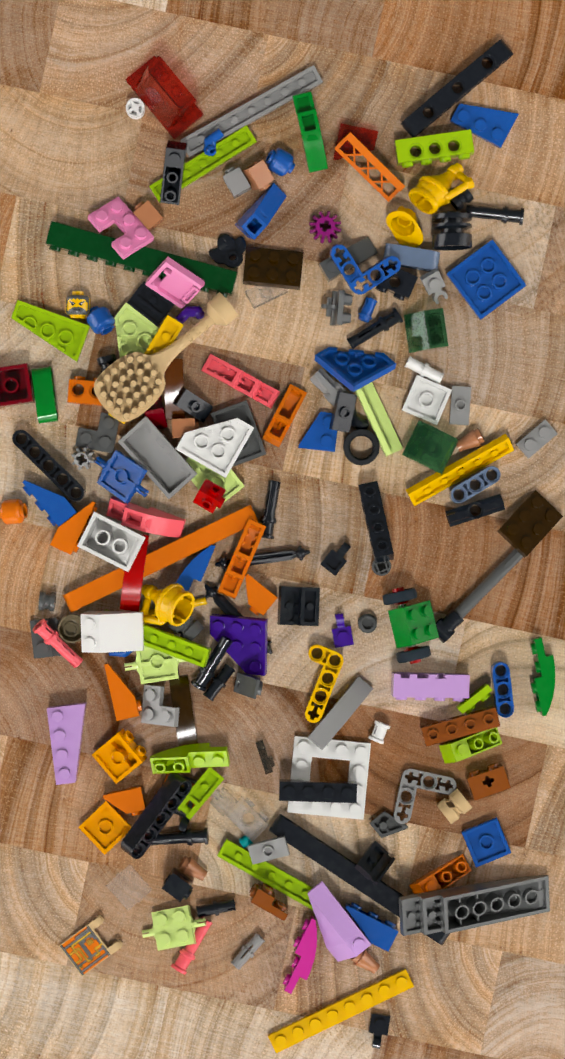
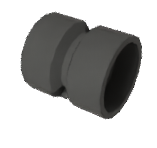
(189, 629)

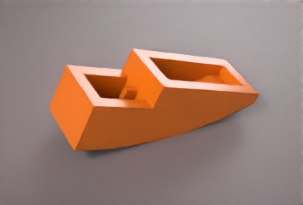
(284, 415)

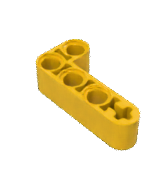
(320, 685)

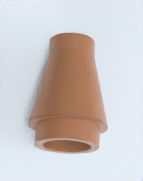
(470, 440)
(190, 867)
(366, 962)

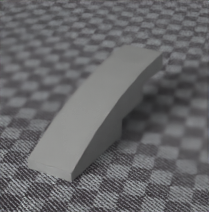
(340, 713)

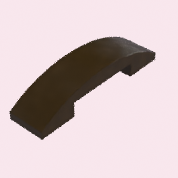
(182, 699)

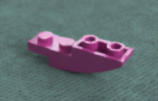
(306, 948)

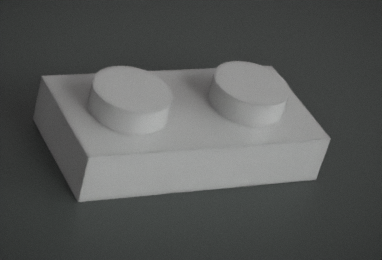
(536, 439)

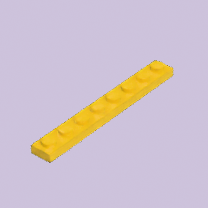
(340, 1010)

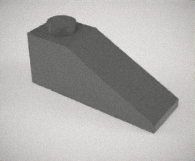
(359, 251)

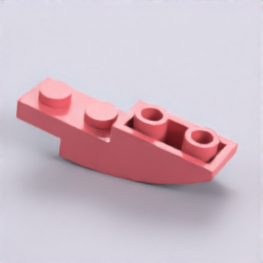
(144, 519)

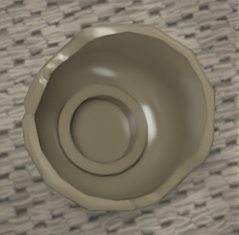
(70, 628)

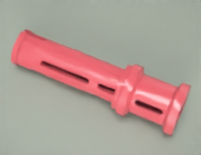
(52, 638)
(187, 953)

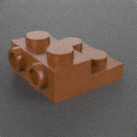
(264, 896)

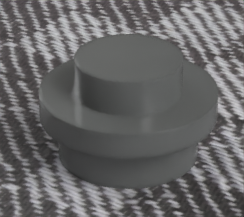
(367, 623)

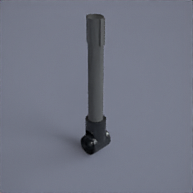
(454, 618)

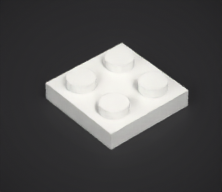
(426, 400)

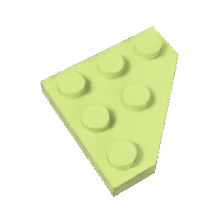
(133, 331)

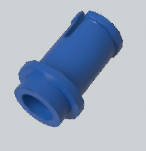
(367, 310)

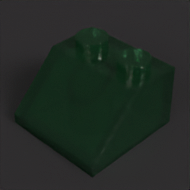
(430, 447)

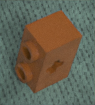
(497, 784)

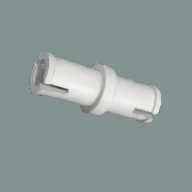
(424, 370)

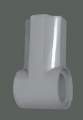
(326, 385)

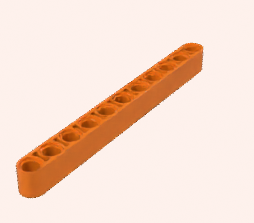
(162, 557)

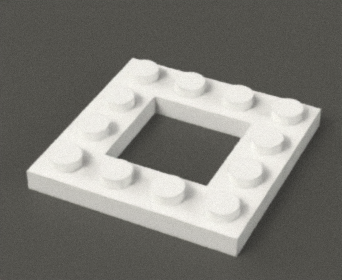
(356, 752)

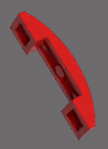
(133, 580)

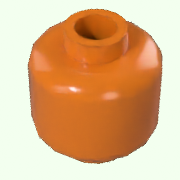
(13, 511)

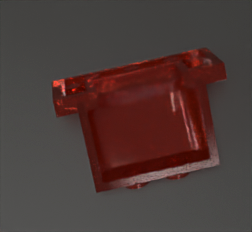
(165, 96)

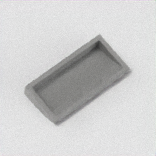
(158, 456)

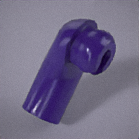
(190, 311)

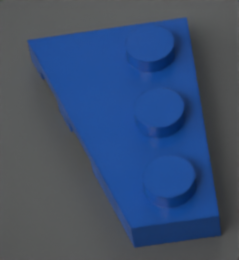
(485, 122)

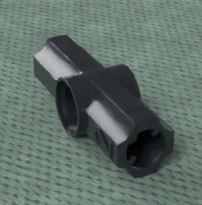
(487, 506)

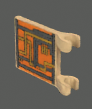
(87, 948)

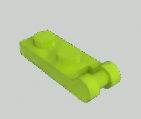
(201, 792)

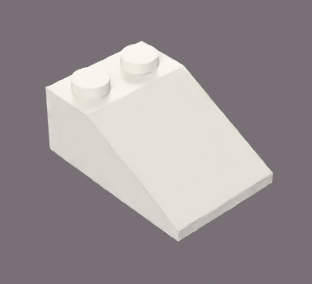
(111, 541)
(112, 631)

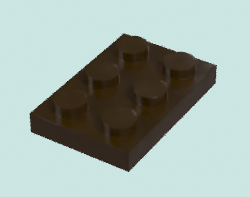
(273, 268)
(530, 523)

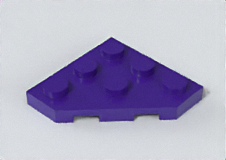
(248, 639)

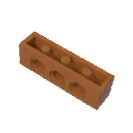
(460, 726)

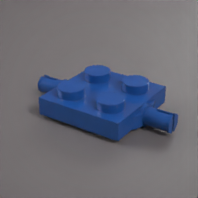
(122, 476)

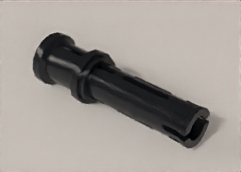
(505, 214)
(383, 323)
(268, 518)
(216, 656)
(189, 836)

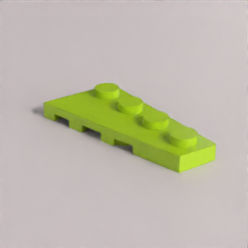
(55, 329)

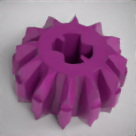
(320, 222)

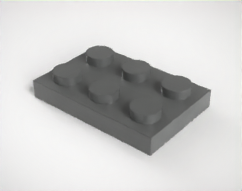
(253, 447)

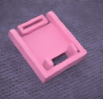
(177, 285)

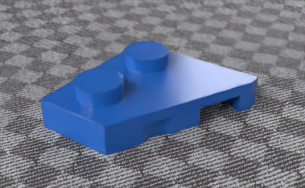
(319, 435)

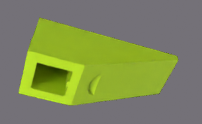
(469, 745)

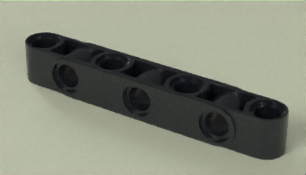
(467, 79)

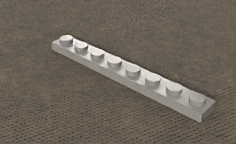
(254, 109)

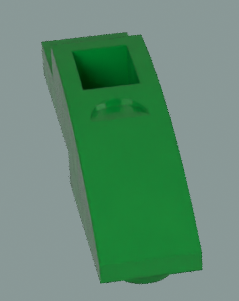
(310, 132)
(545, 683)

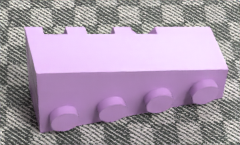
(430, 686)
(66, 733)

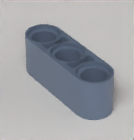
(413, 257)
(481, 478)

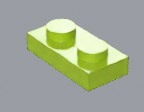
(469, 703)

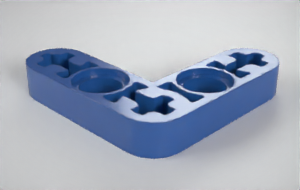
(357, 275)

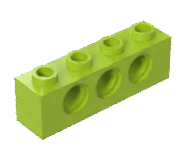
(461, 138)

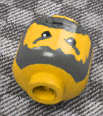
(77, 305)

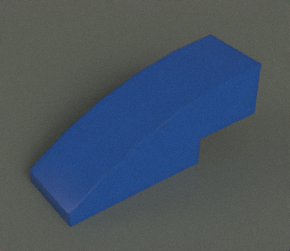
(196, 568)

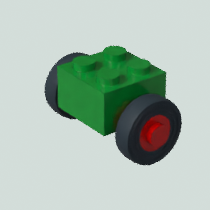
(411, 624)

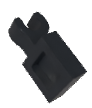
(334, 560)
(379, 1026)

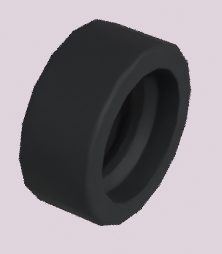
(375, 451)

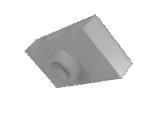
(460, 405)
(268, 849)

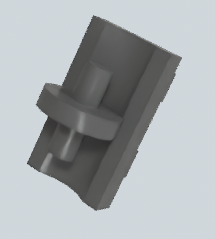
(335, 307)

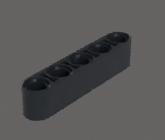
(40, 461)
(156, 815)

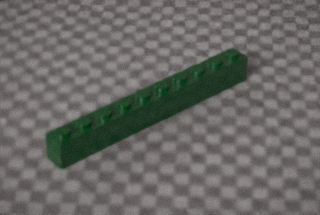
(146, 259)

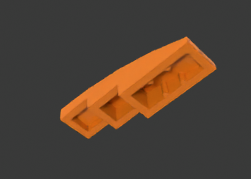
(241, 558)

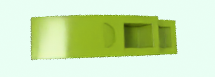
(190, 756)

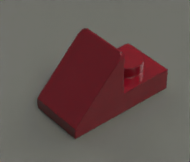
(157, 415)

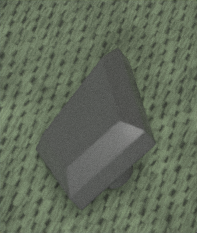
(386, 825)

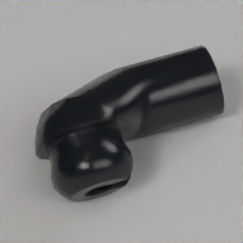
(359, 423)

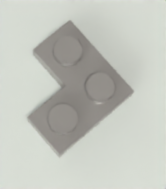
(153, 708)

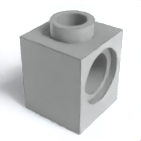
(236, 182)

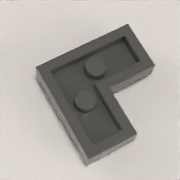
(100, 440)

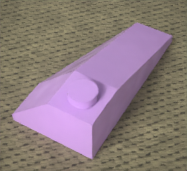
(338, 928)

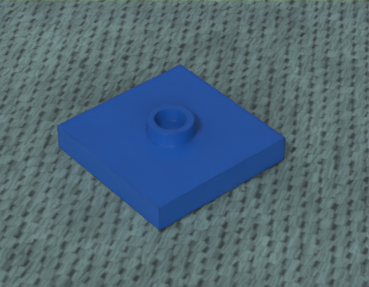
(486, 842)

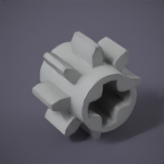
(87, 455)

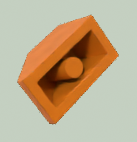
(258, 596)
(127, 800)

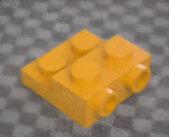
(120, 755)

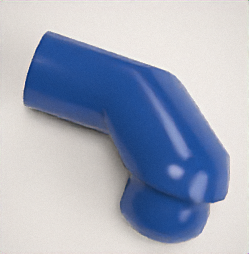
(210, 142)

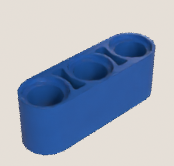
(504, 698)

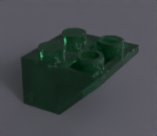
(426, 330)

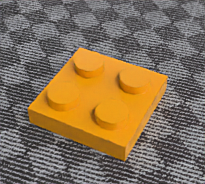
(105, 827)

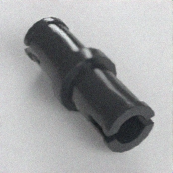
(219, 682)
(216, 908)

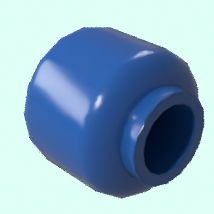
(280, 161)
(100, 320)

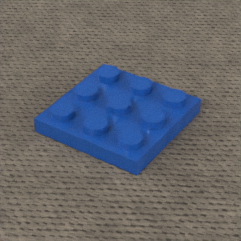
(486, 279)

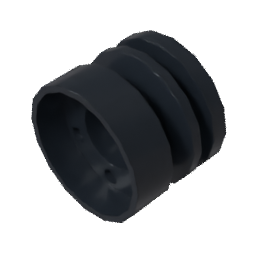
(451, 227)

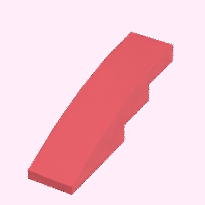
(240, 381)

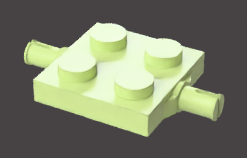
(154, 666)
(173, 927)

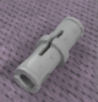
(256, 942)

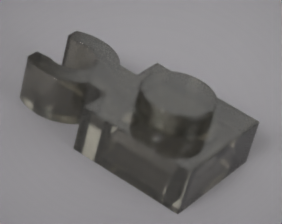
(267, 761)

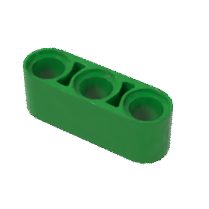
(44, 394)

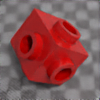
(210, 496)

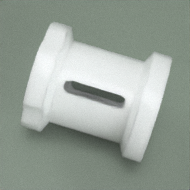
(379, 732)

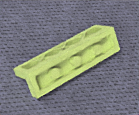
(378, 419)

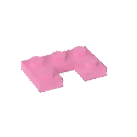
(135, 233)

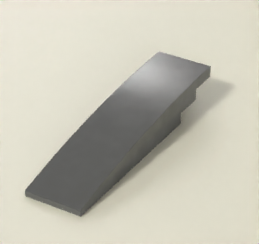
(473, 905)

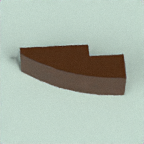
(174, 383)

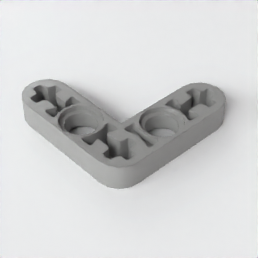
(412, 788)

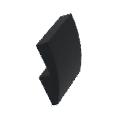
(298, 606)

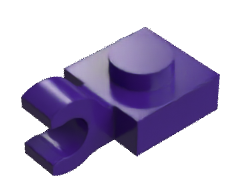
(342, 634)

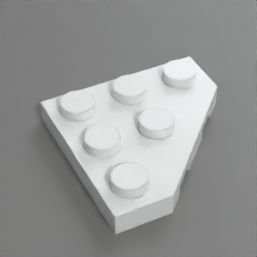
(216, 444)

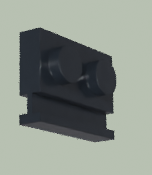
(150, 304)
(374, 863)

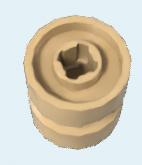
(454, 806)

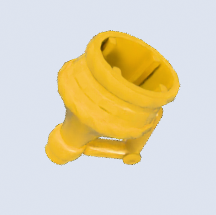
(435, 190)
(171, 604)

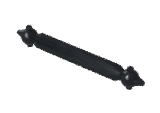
(269, 557)
(226, 606)

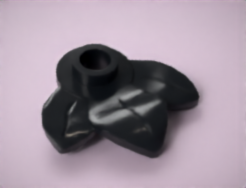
(226, 248)

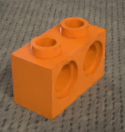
(87, 396)

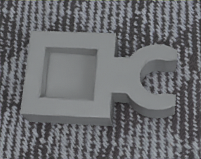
(433, 283)

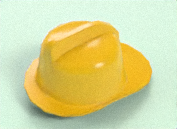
(405, 227)

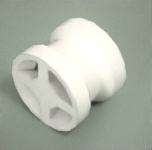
(133, 105)

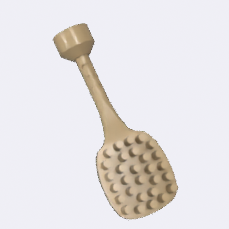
(138, 379)

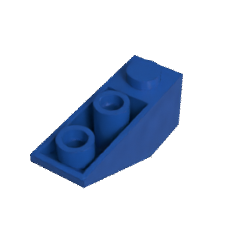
(261, 212)
(54, 504)
(377, 931)

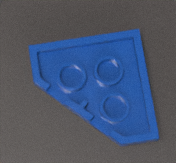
(354, 367)

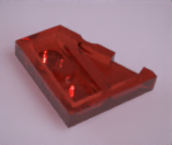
(365, 136)

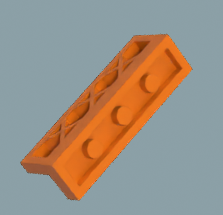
(384, 171)

